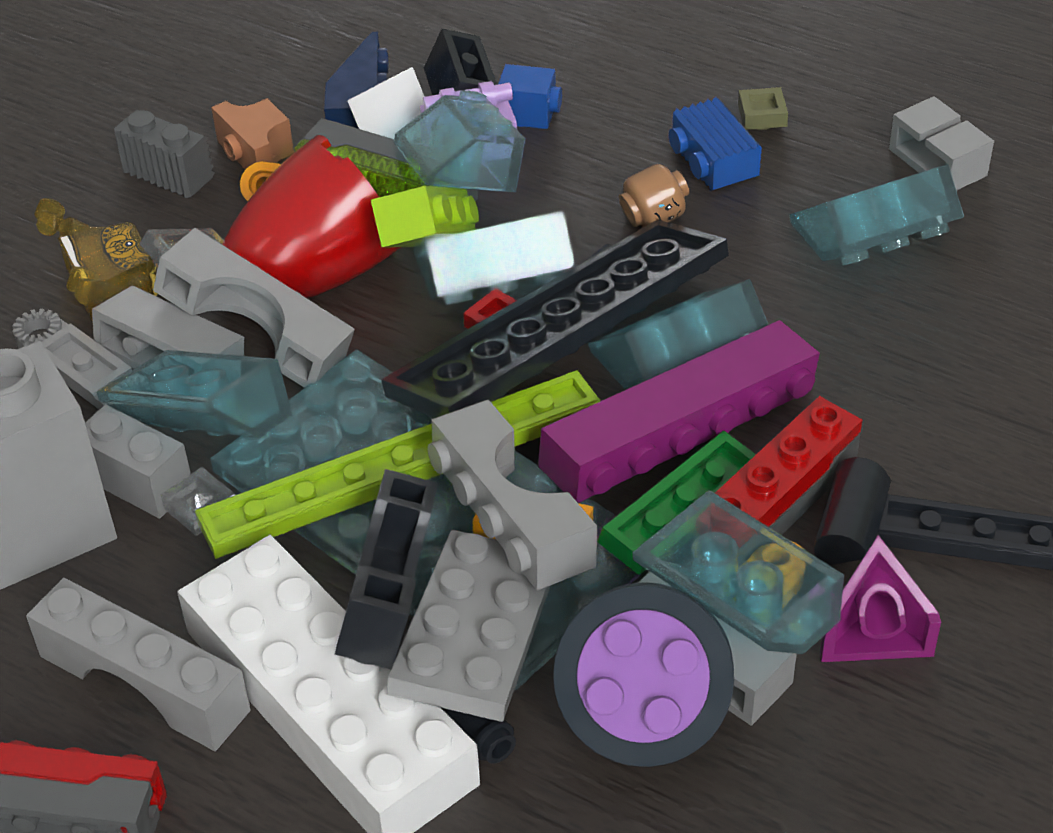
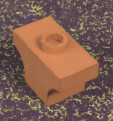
(253, 132)

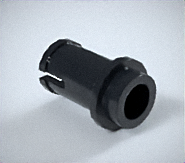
(492, 737)

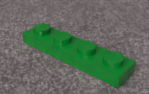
(672, 495)

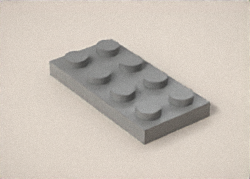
(468, 631)

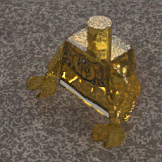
(97, 258)

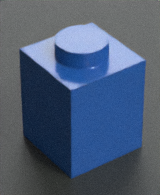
(533, 94)

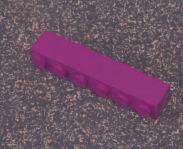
(676, 411)

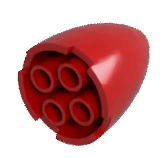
(310, 222)

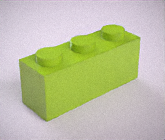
(423, 214)

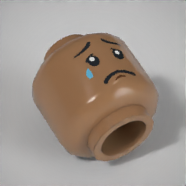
(653, 195)

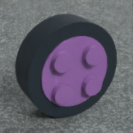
(644, 674)

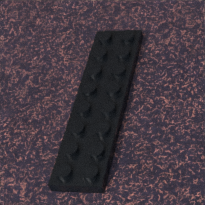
(554, 319)

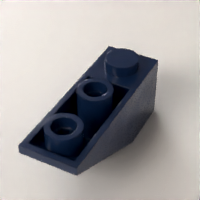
(359, 73)

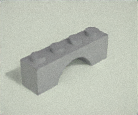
(207, 277)
(541, 532)
(185, 683)

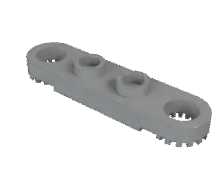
(78, 358)

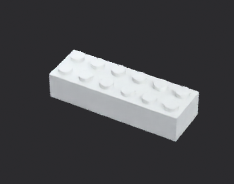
(375, 752)

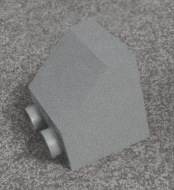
(48, 471)

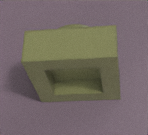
(762, 108)

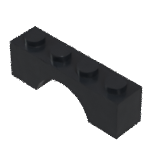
(387, 571)

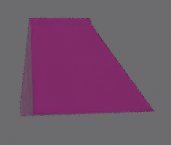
(882, 614)

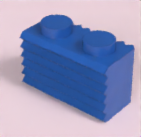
(715, 144)

